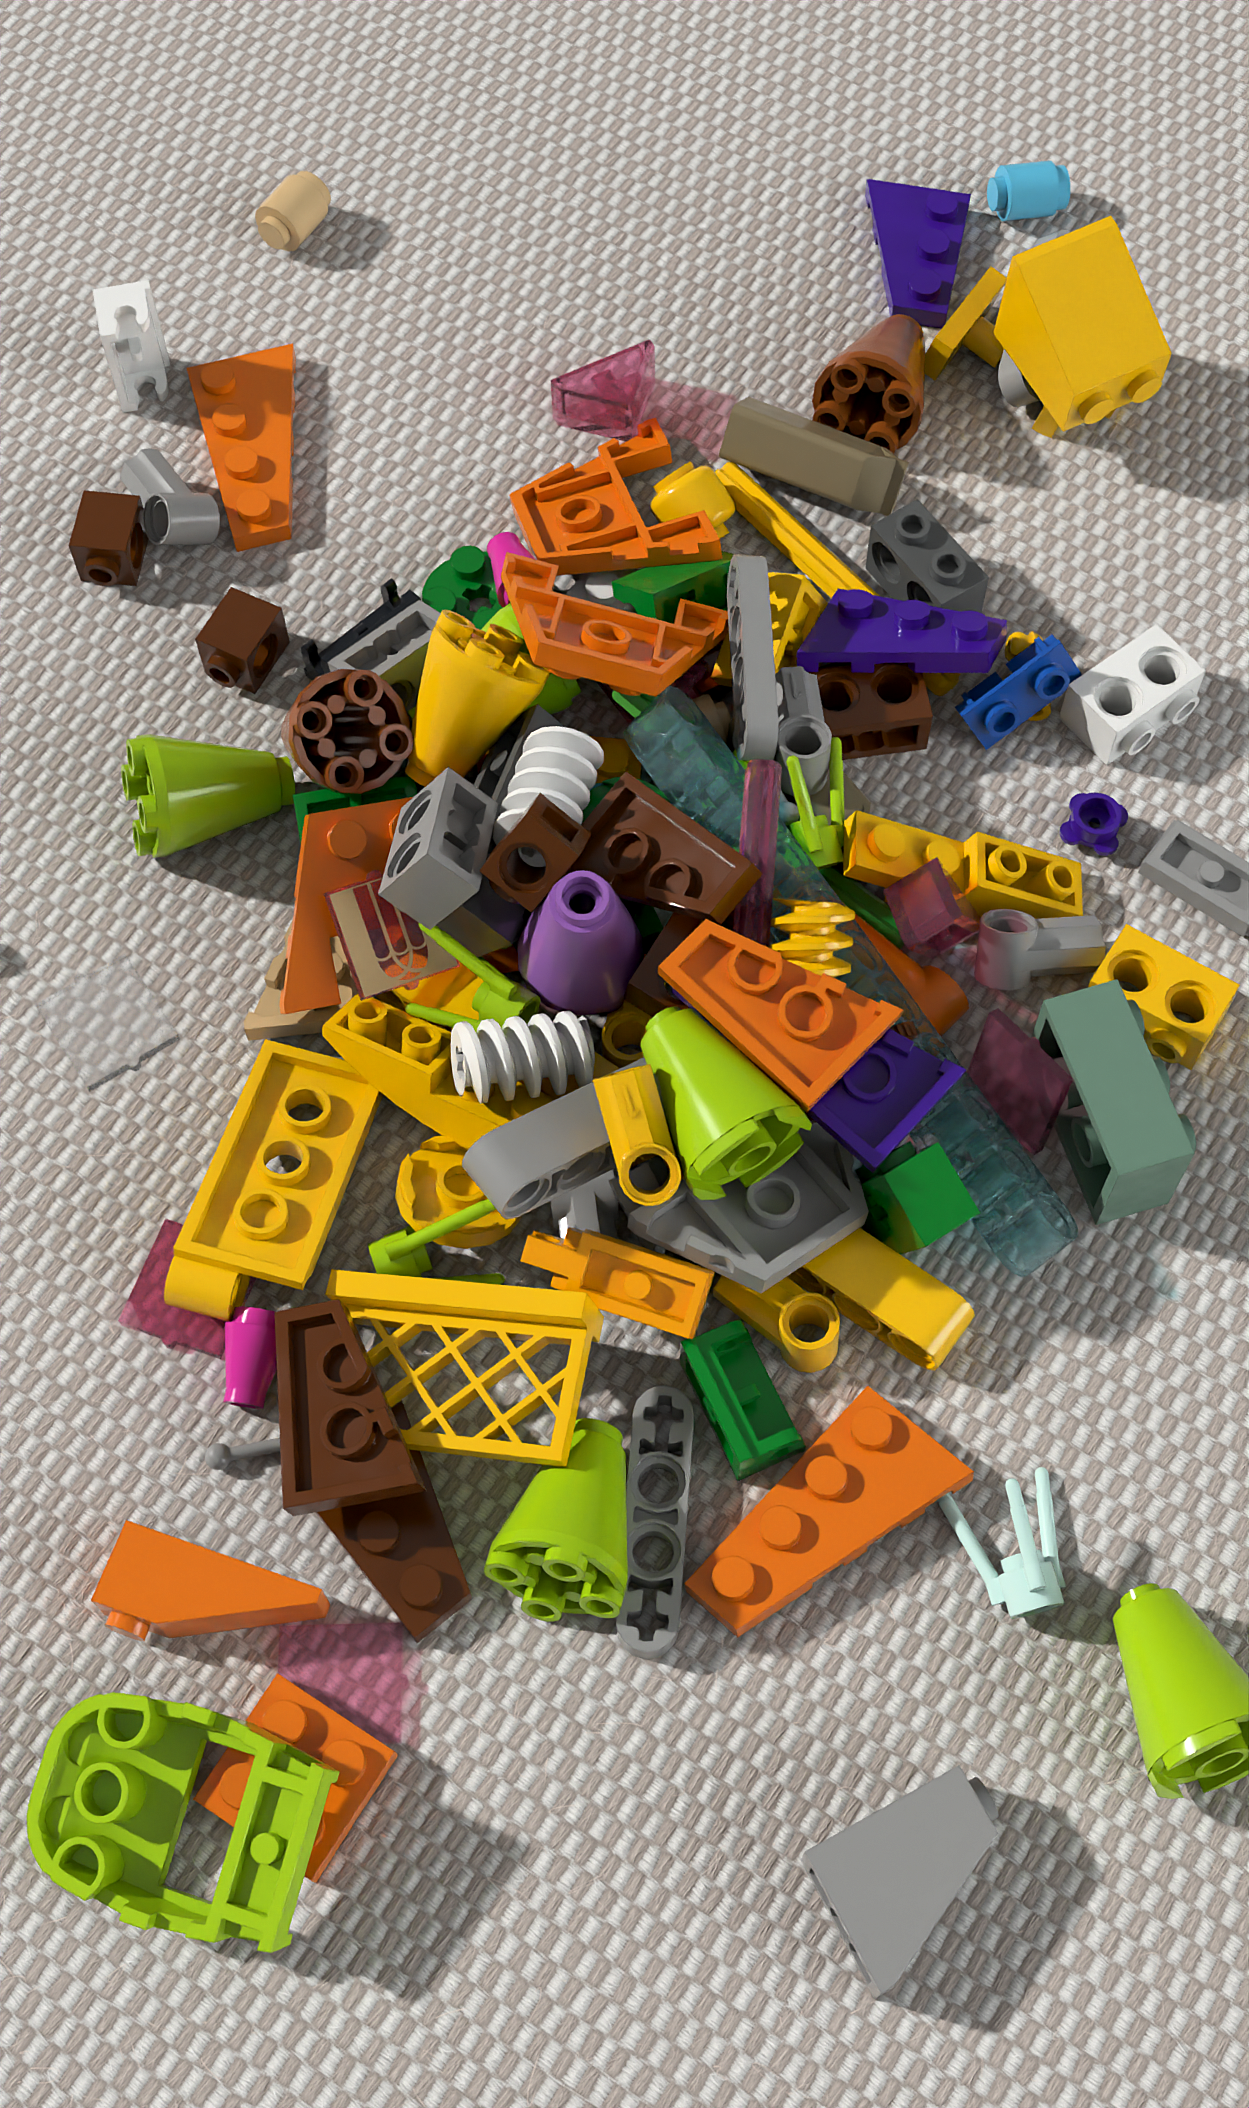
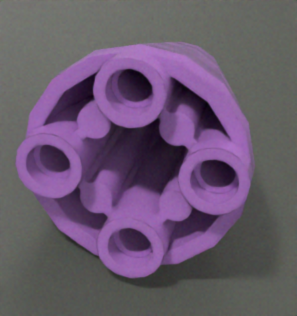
(580, 946)

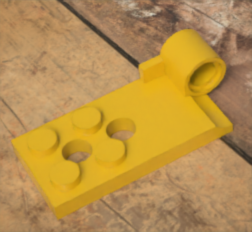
(262, 1220)

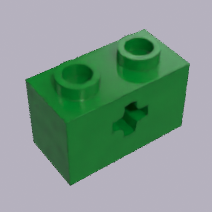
(914, 1198)

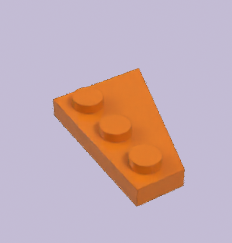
(781, 1016)

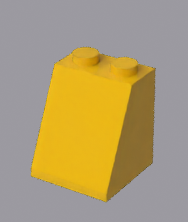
(1082, 325)

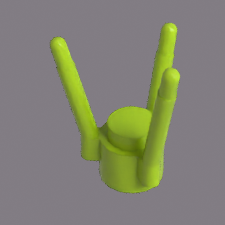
(813, 832)
(495, 998)
(405, 1250)

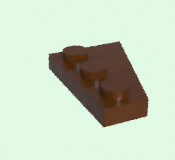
(662, 855)
(334, 1416)
(404, 1551)

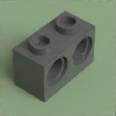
(923, 562)

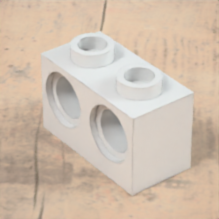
(1127, 688)

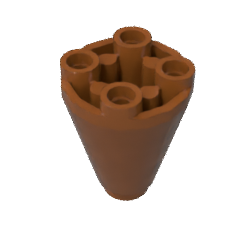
(876, 385)
(348, 731)

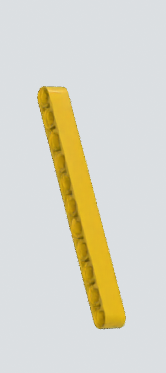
(856, 1274)

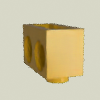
(1167, 985)

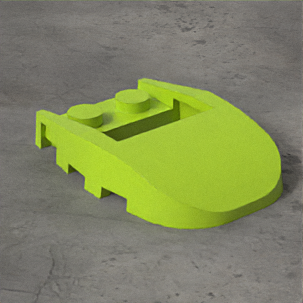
(117, 1799)

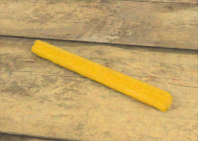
(803, 548)

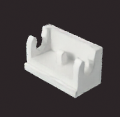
(132, 340)

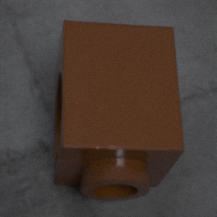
(109, 538)
(242, 641)
(552, 835)

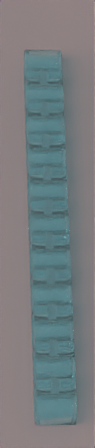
(704, 780)

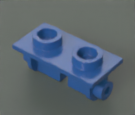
(1037, 679)

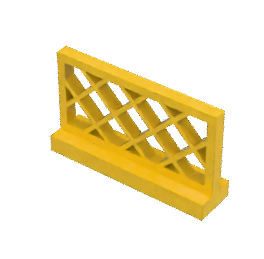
(477, 1313)

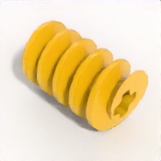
(814, 935)

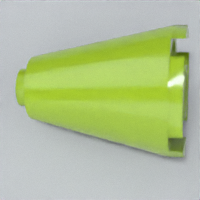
(718, 1104)
(1182, 1693)

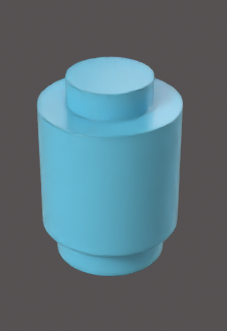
(1028, 190)

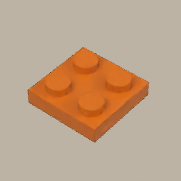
(321, 1733)

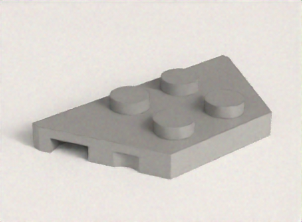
(769, 1227)

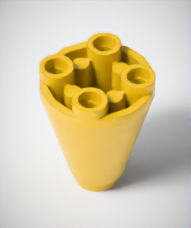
(468, 695)

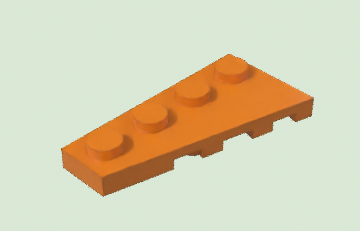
(248, 429)
(832, 1504)

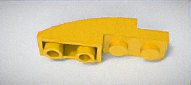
(985, 867)
(414, 1070)

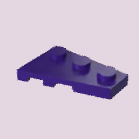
(918, 246)
(889, 630)

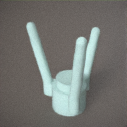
(1031, 1578)

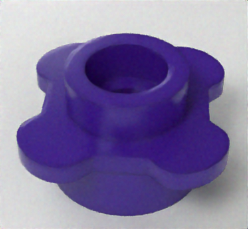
(1098, 809)

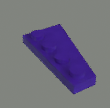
(882, 1097)

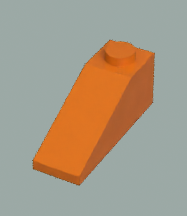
(190, 1590)

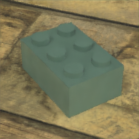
(1118, 1111)

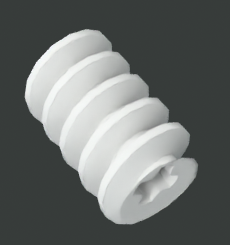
(559, 766)
(521, 1054)

